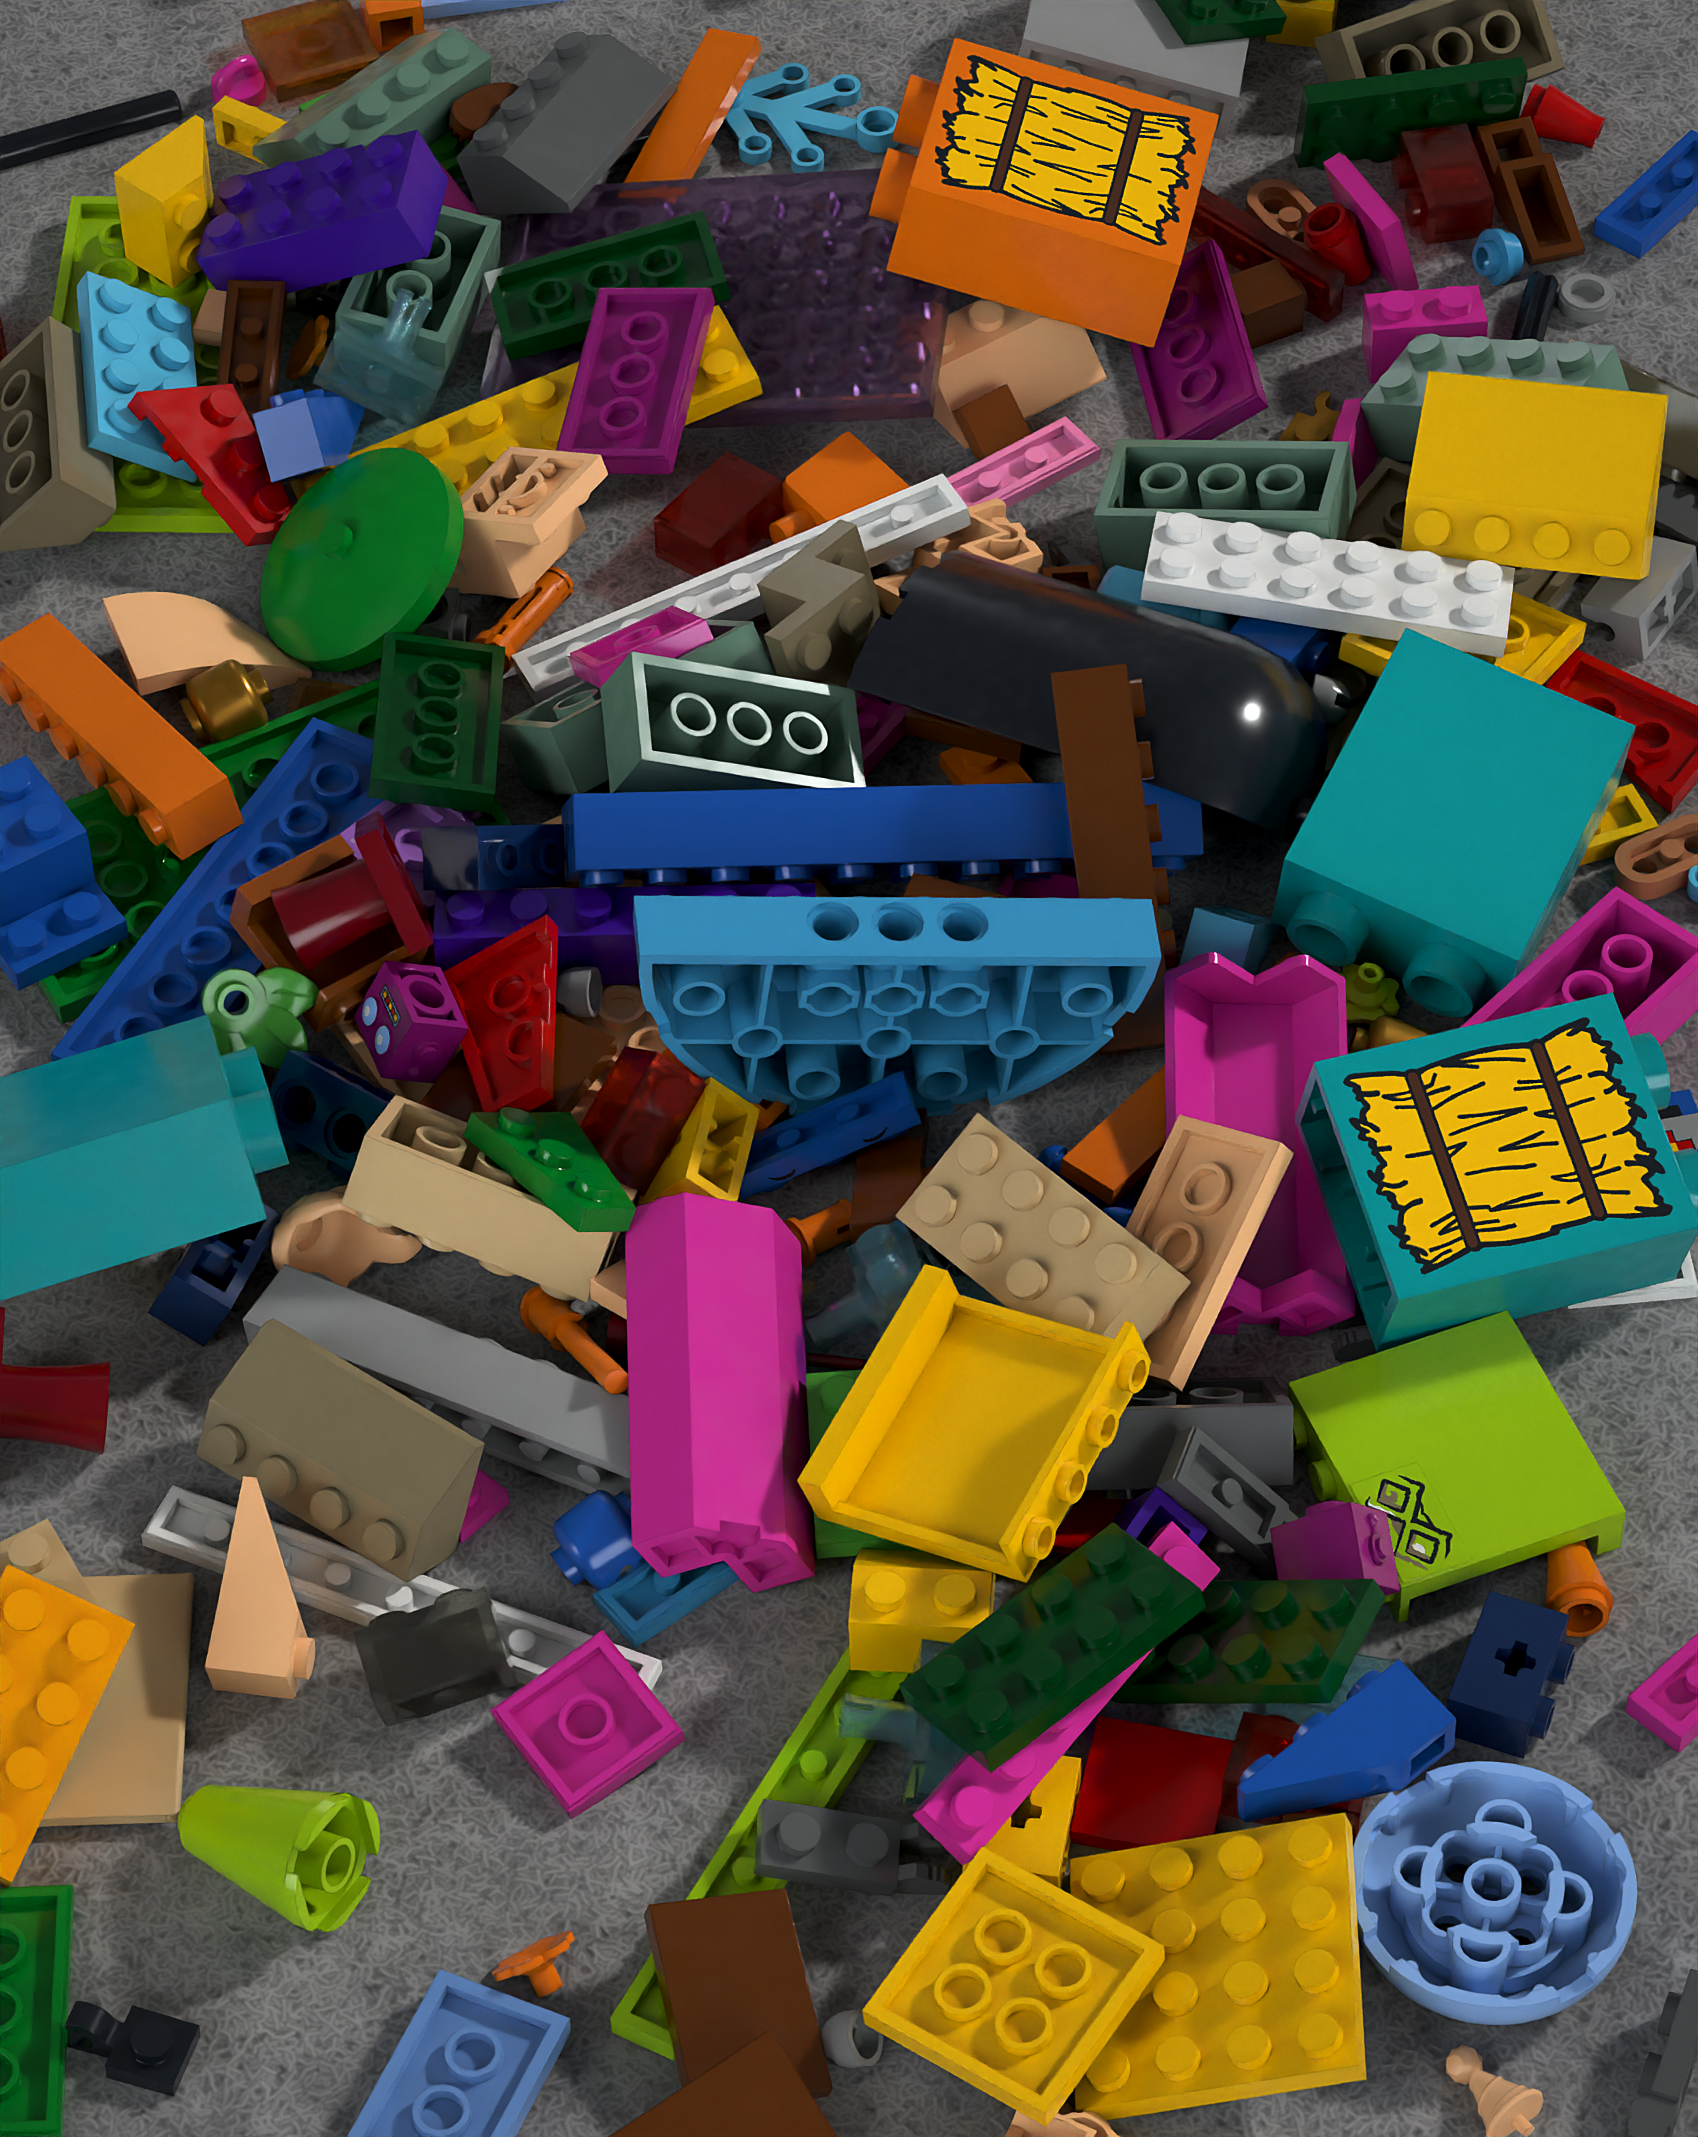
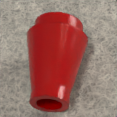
(1561, 117)
(1336, 238)

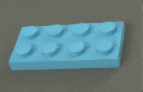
(131, 347)

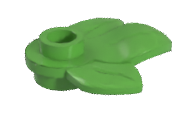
(268, 1015)

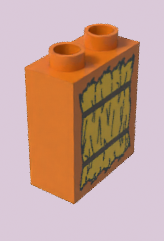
(1044, 190)

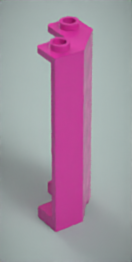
(1242, 1061)
(717, 1390)

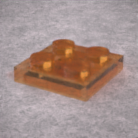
(309, 47)

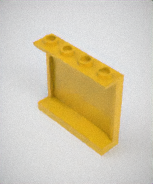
(973, 1428)

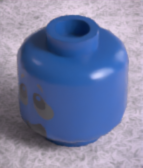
(596, 1540)

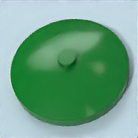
(361, 558)

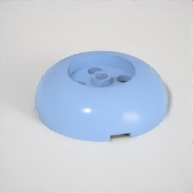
(1503, 1827)

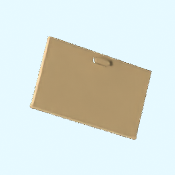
(135, 1741)

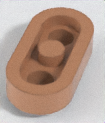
(1280, 197)
(1662, 855)

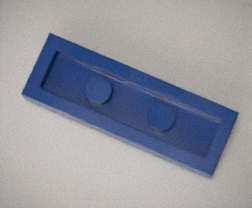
(1653, 201)
(829, 1133)

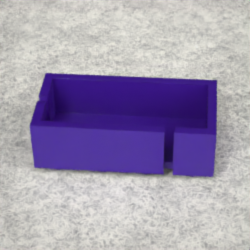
(326, 215)

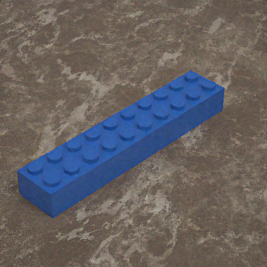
(843, 834)

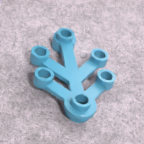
(787, 115)

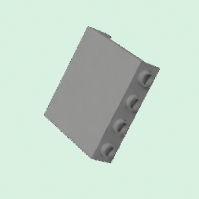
(1136, 49)

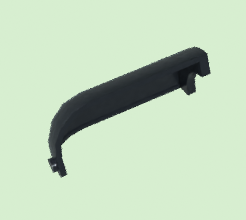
(1220, 709)

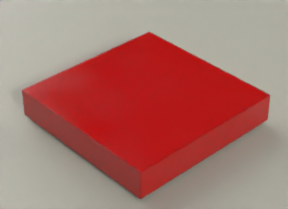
(1148, 1786)

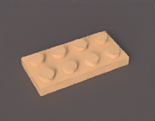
(1202, 1220)

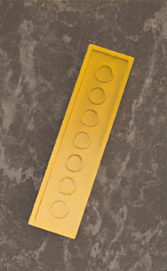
(534, 412)

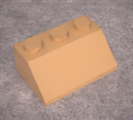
(1005, 345)

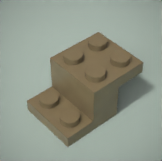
(821, 608)

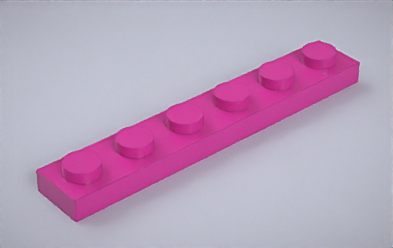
(973, 1802)

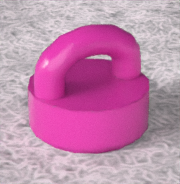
(240, 81)

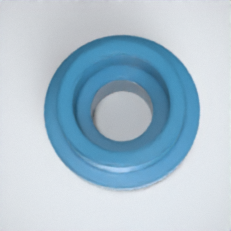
(1497, 256)

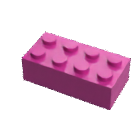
(1612, 949)

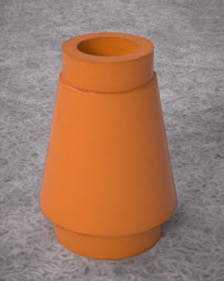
(1577, 1589)

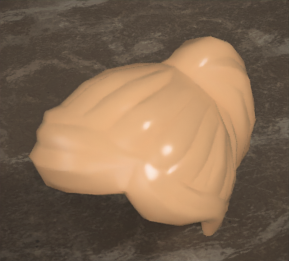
(334, 1241)

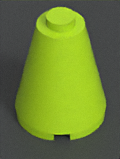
(286, 1847)

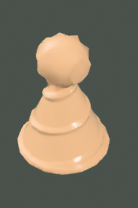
(1500, 2102)

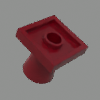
(355, 900)
(54, 1402)

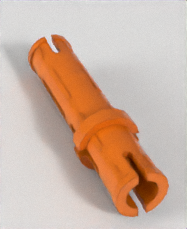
(528, 614)

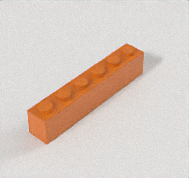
(116, 738)

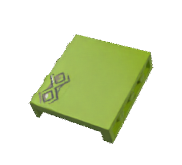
(1458, 1451)

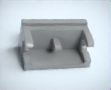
(1647, 607)

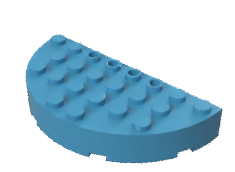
(844, 991)

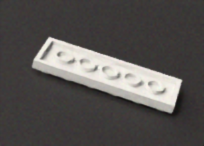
(1327, 583)

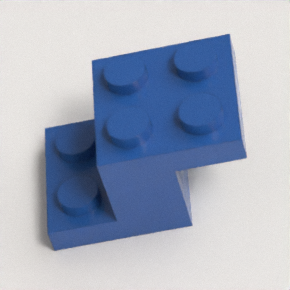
(47, 882)

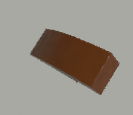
(1528, 191)

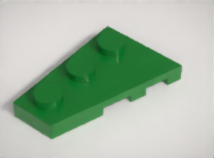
(555, 1164)

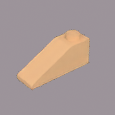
(257, 1626)

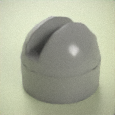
(1330, 691)
(579, 991)
(851, 2041)

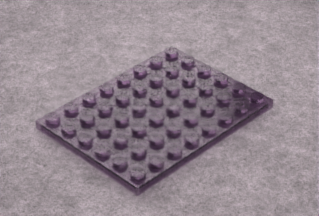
(805, 288)

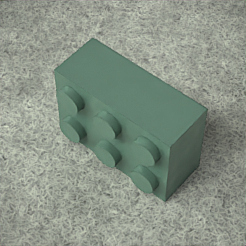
(449, 278)

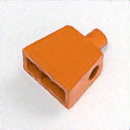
(833, 484)

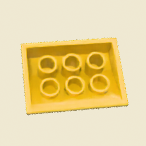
(1536, 475)

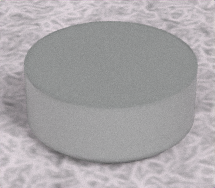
(1586, 298)

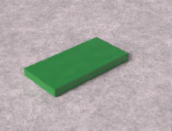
(34, 2007)

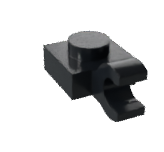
(142, 2051)

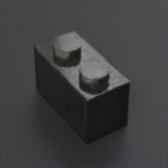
(435, 1656)

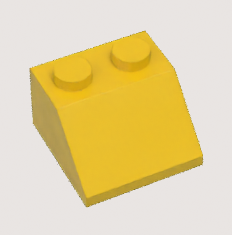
(167, 203)
(911, 1598)

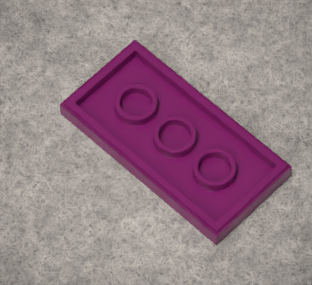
(1202, 363)
(637, 377)

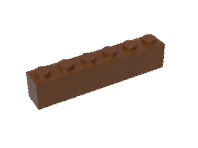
(1110, 818)

